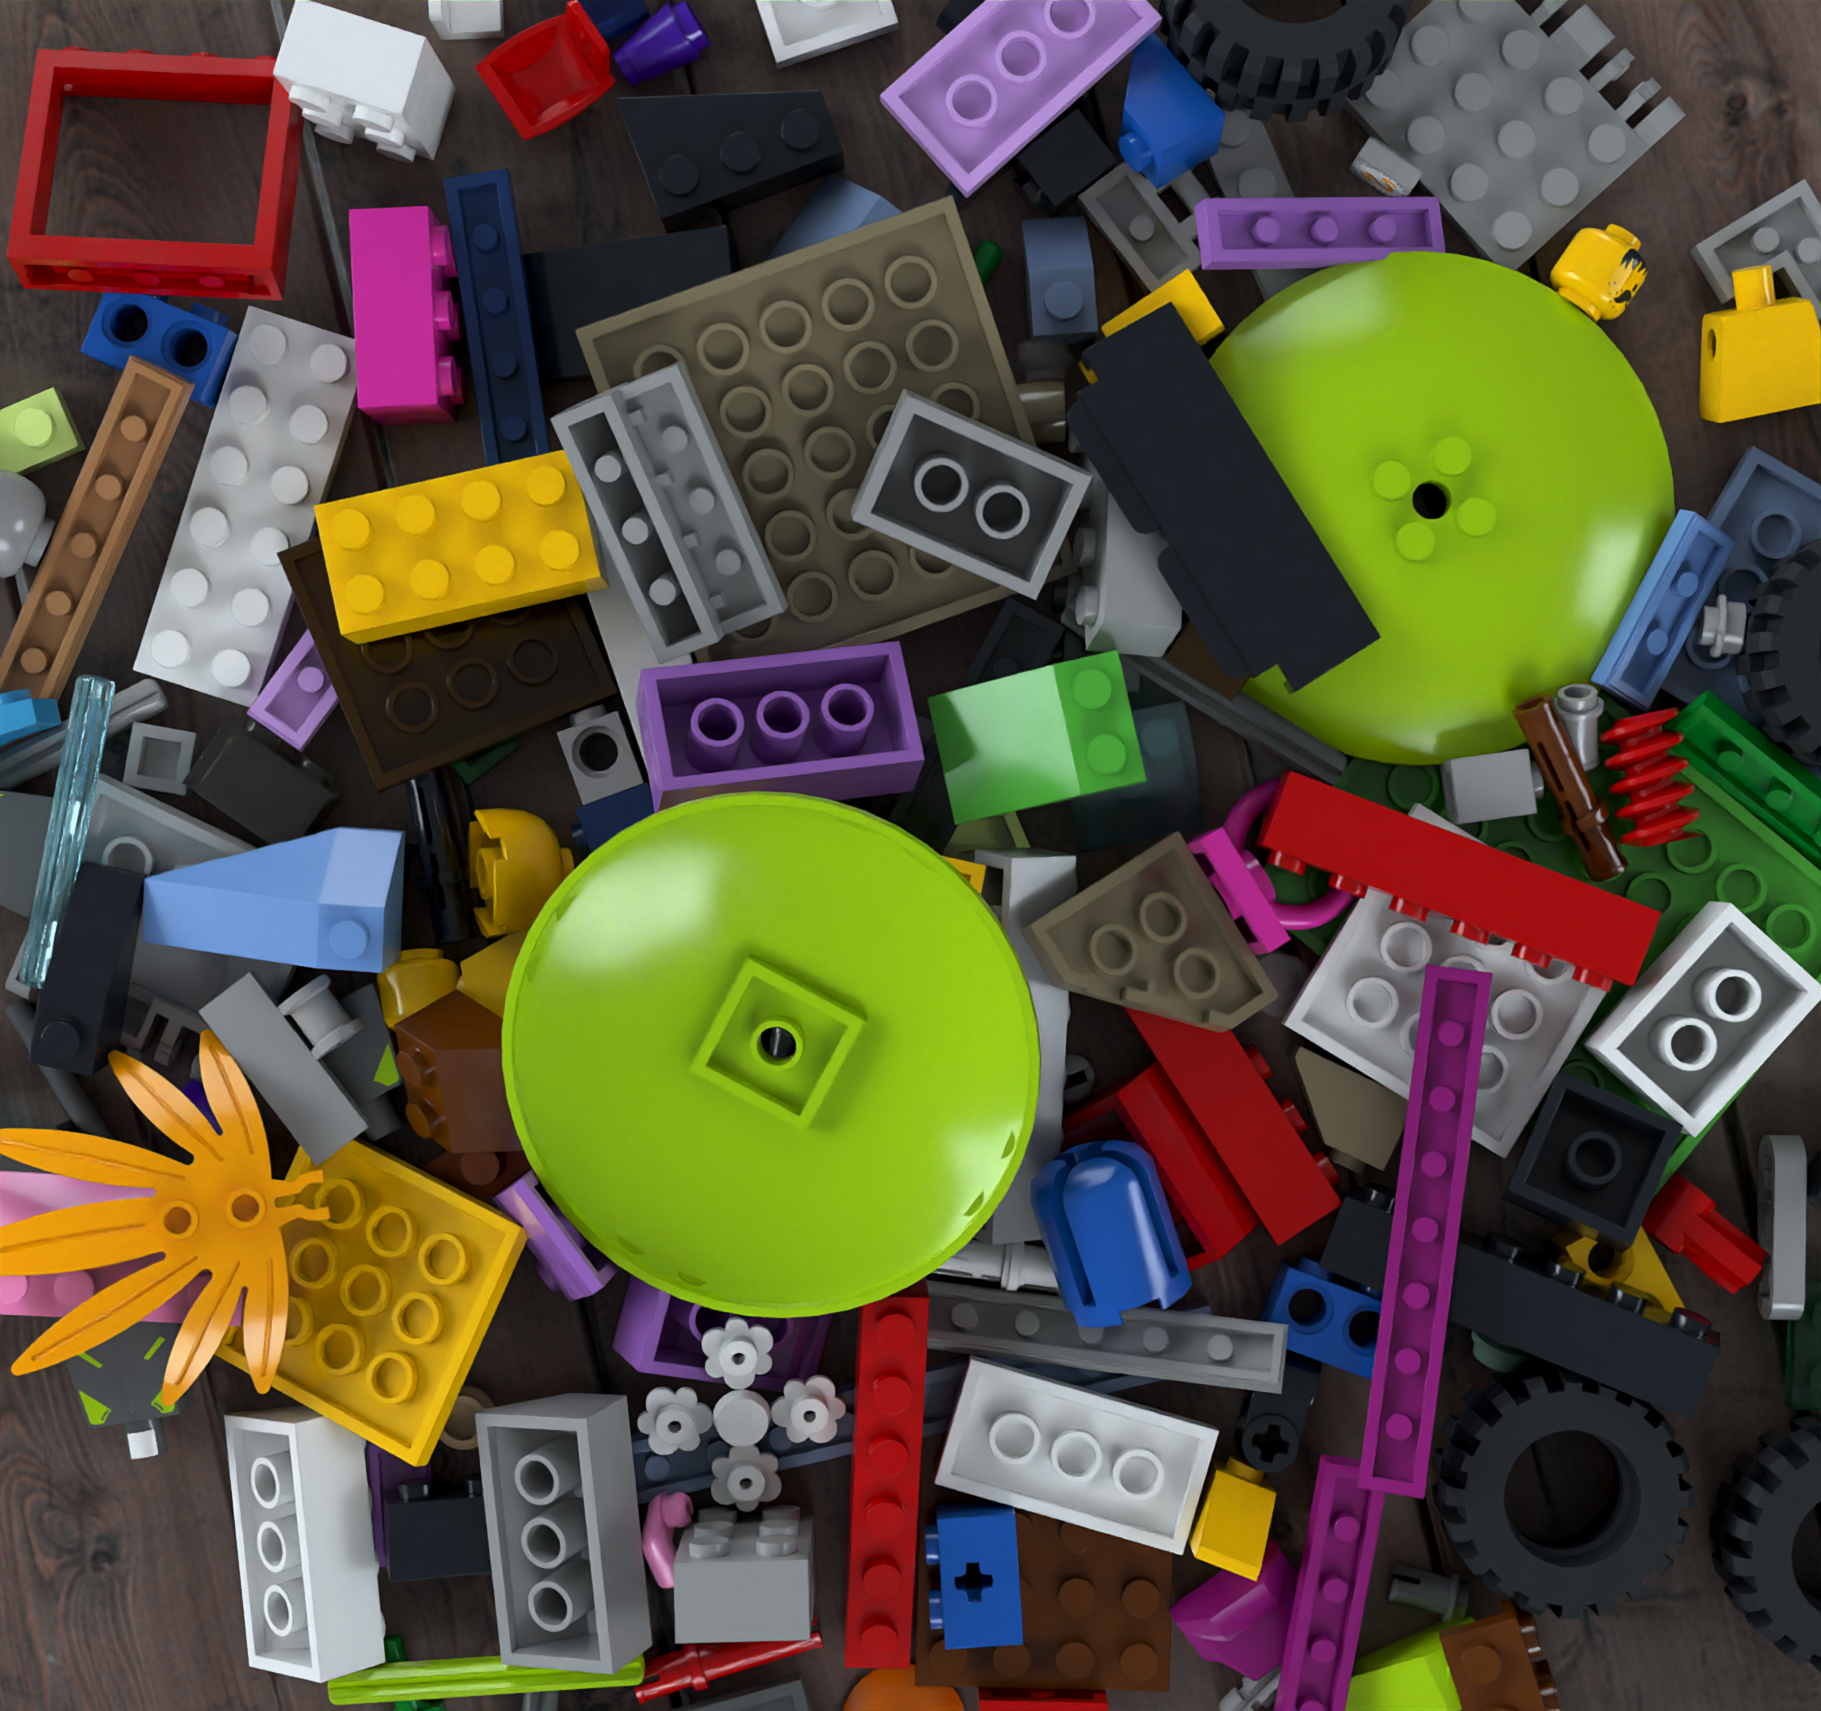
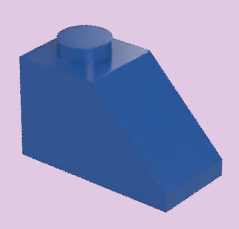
(1166, 116)

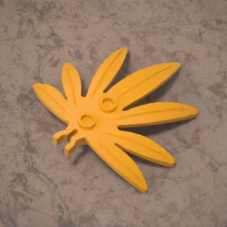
(203, 1217)

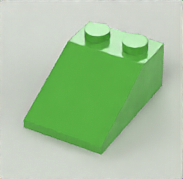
(1037, 738)

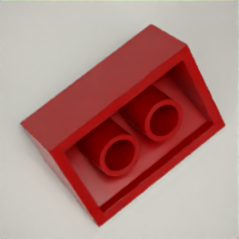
(1197, 1185)

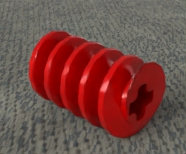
(1650, 779)

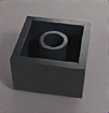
(1592, 1162)

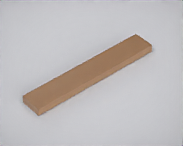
(94, 529)

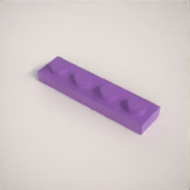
(1314, 230)

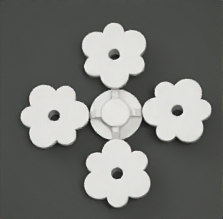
(741, 1414)

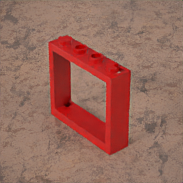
(154, 265)

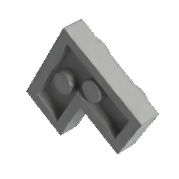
(1776, 233)

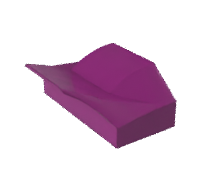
(1241, 1618)

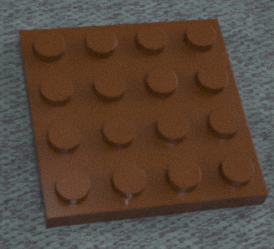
(1087, 1606)

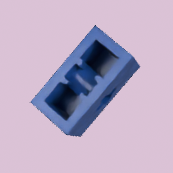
(985, 1612)

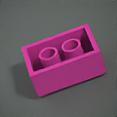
(405, 316)

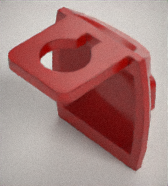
(549, 72)

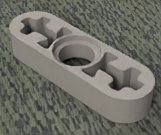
(1782, 1226)

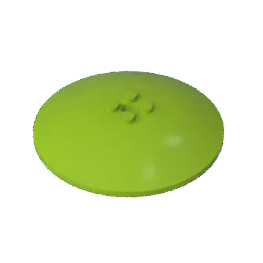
(1545, 471)
(749, 1170)

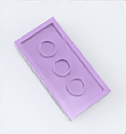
(1010, 77)

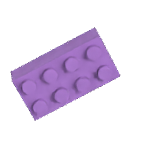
(781, 723)

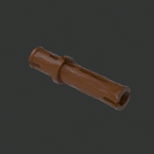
(1580, 810)

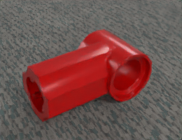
(1688, 1224)

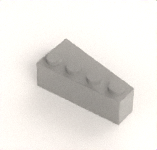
(1122, 591)

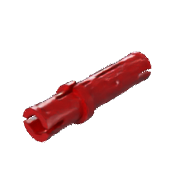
(708, 1661)

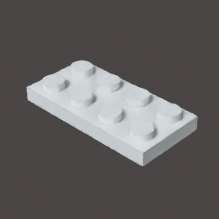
(1076, 1455)

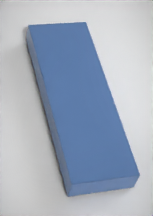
(1663, 610)

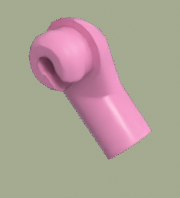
(657, 1536)

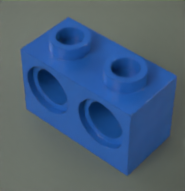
(164, 340)
(1325, 1332)

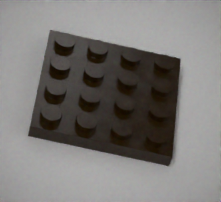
(453, 686)

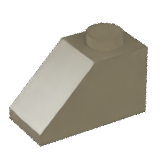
(1348, 1110)

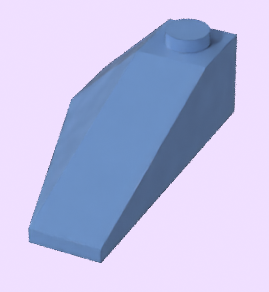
(293, 902)

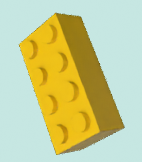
(460, 547)

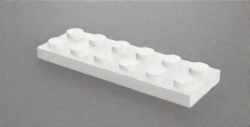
(251, 497)

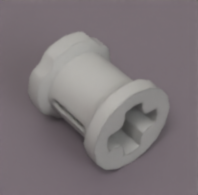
(320, 1016)

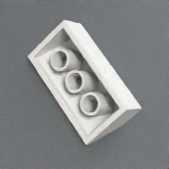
(304, 1543)

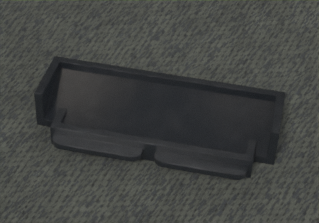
(1235, 534)

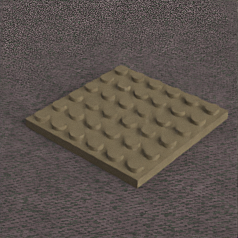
(799, 388)

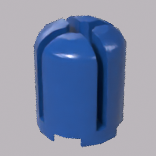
(1108, 1231)

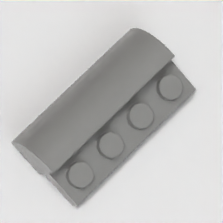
(669, 511)

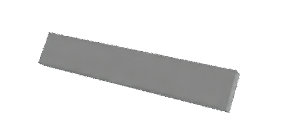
(1146, 1345)

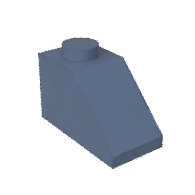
(1059, 280)

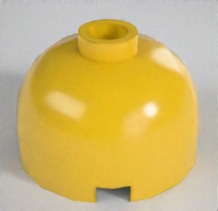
(515, 868)

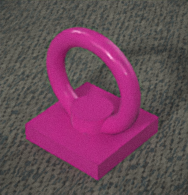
(1245, 884)

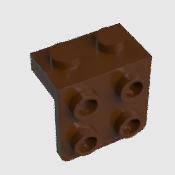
(1497, 1665)

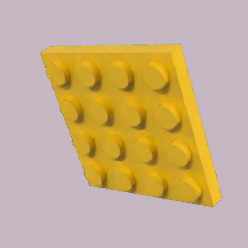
(386, 1296)

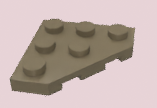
(1154, 943)

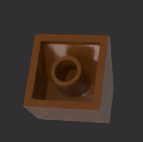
(456, 1076)

